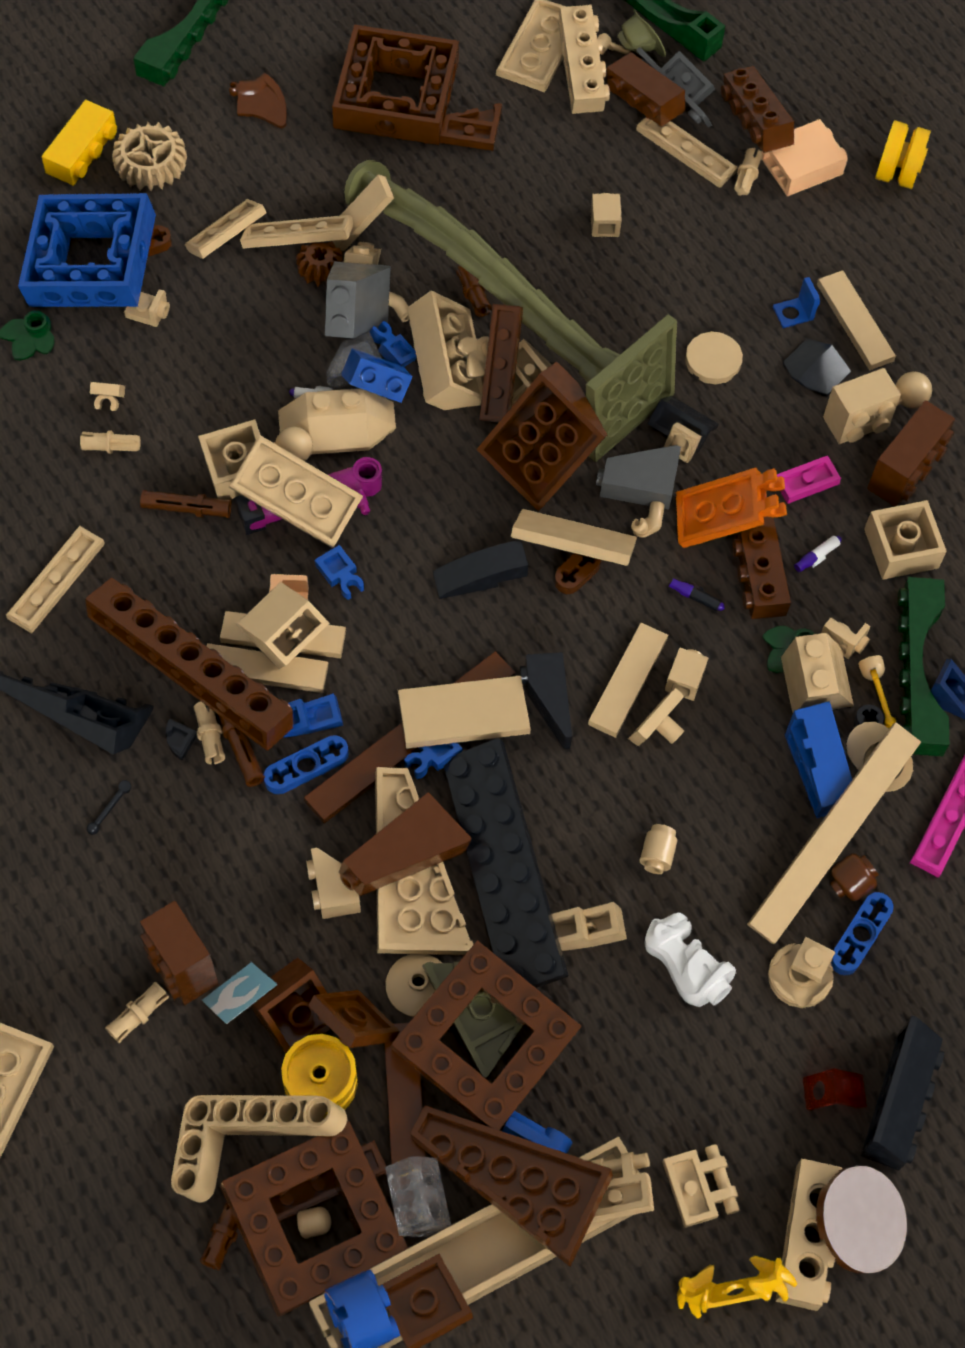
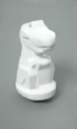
(692, 969)

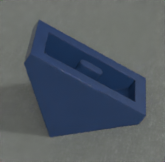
(950, 689)

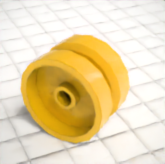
(903, 154)
(315, 1056)

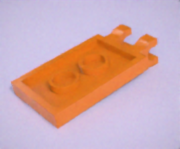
(727, 506)

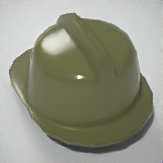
(639, 33)

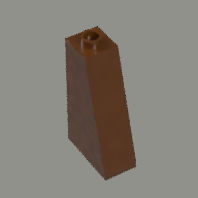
(407, 845)

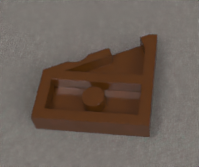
(472, 128)

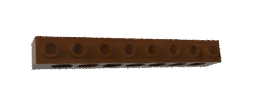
(190, 663)

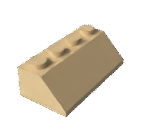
(436, 331)

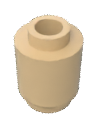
(658, 849)

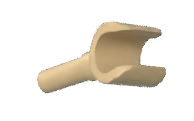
(608, 44)

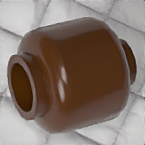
(853, 877)

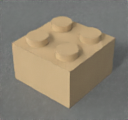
(905, 539)

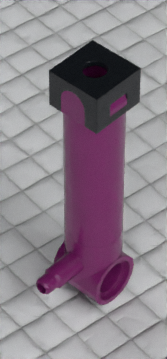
(256, 517)

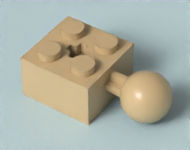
(870, 403)
(228, 448)

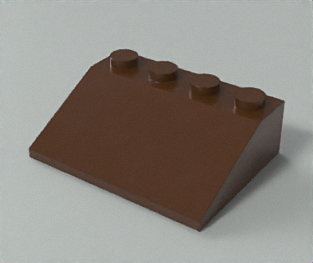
(544, 436)

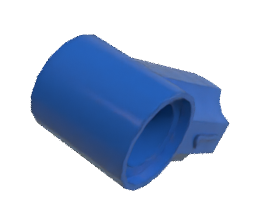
(527, 1129)

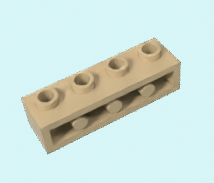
(582, 59)

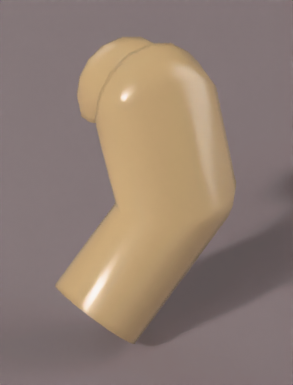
(399, 305)
(650, 524)

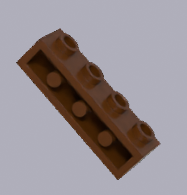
(758, 109)
(762, 571)

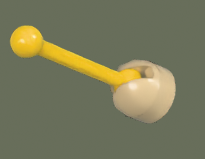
(873, 669)

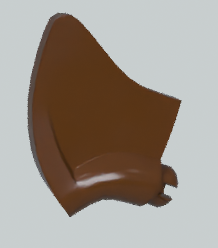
(260, 99)

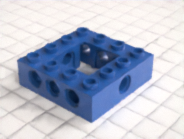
(51, 282)

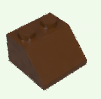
(285, 1007)

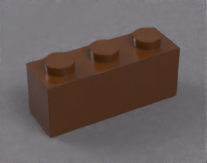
(646, 89)

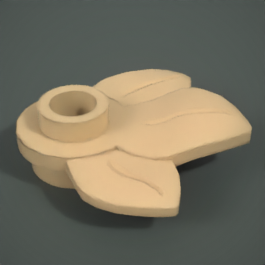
(476, 354)

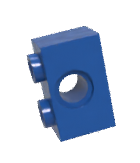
(376, 375)

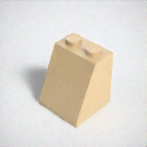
(816, 672)

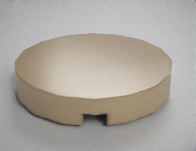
(714, 357)
(793, 986)

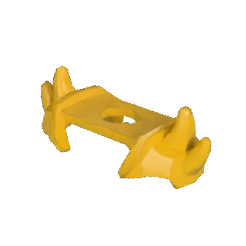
(704, 1294)

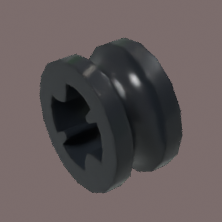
(868, 710)

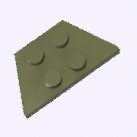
(481, 1026)

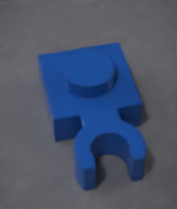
(393, 348)
(339, 568)
(433, 756)

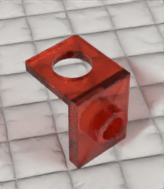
(840, 1088)

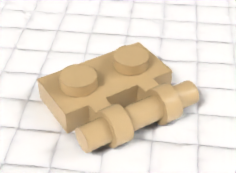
(691, 1188)
(628, 1193)

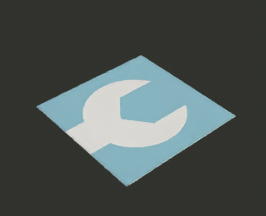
(239, 992)

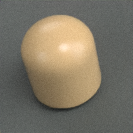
(313, 1222)

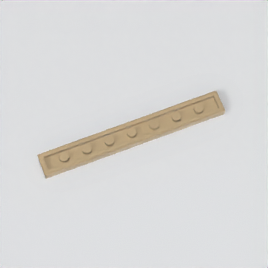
(833, 833)

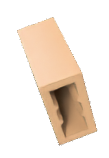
(809, 161)

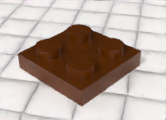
(353, 1018)
(426, 1302)

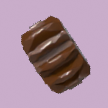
(317, 260)

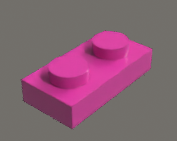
(809, 479)

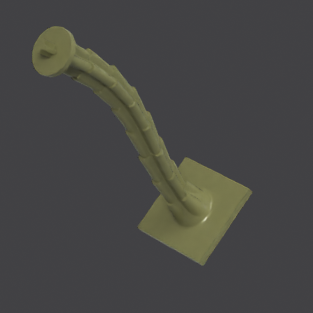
(618, 386)

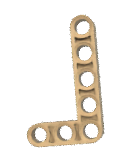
(249, 1120)

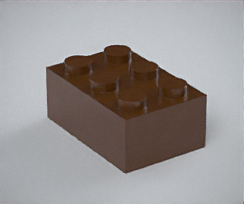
(911, 454)
(177, 953)

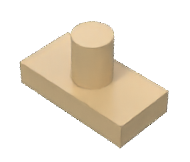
(659, 720)

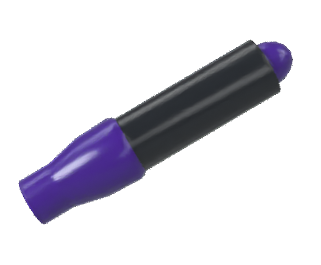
(696, 593)

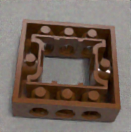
(401, 54)
(422, 1049)
(284, 1279)

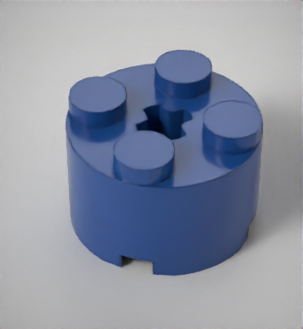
(360, 1311)

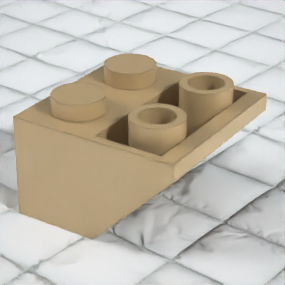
(282, 624)

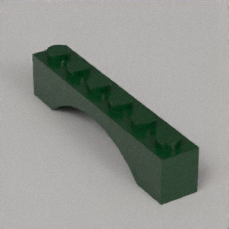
(692, 29)
(163, 54)
(922, 606)

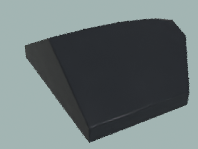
(816, 366)

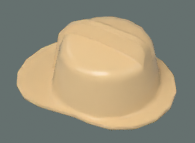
(863, 742)

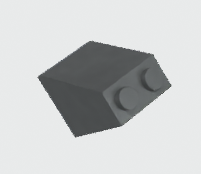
(356, 298)

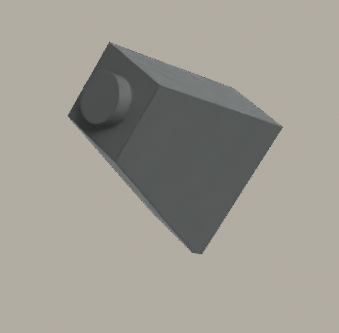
(640, 476)

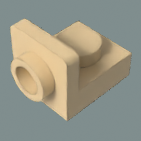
(149, 308)
(846, 638)

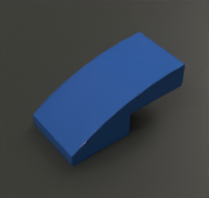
(315, 715)

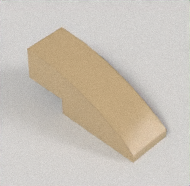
(590, 926)

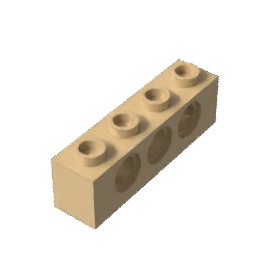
(809, 1292)

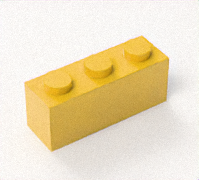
(79, 142)

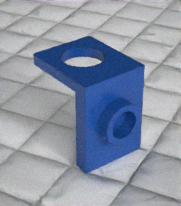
(805, 304)

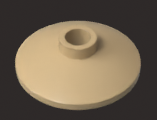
(399, 986)

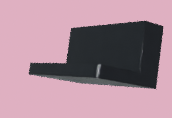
(673, 410)

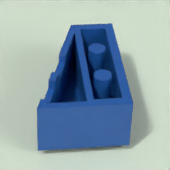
(818, 755)

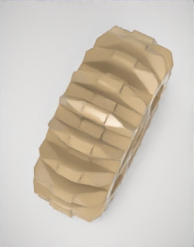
(138, 167)

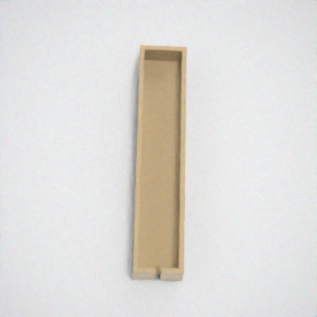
(478, 1251)

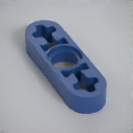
(330, 762)
(880, 920)

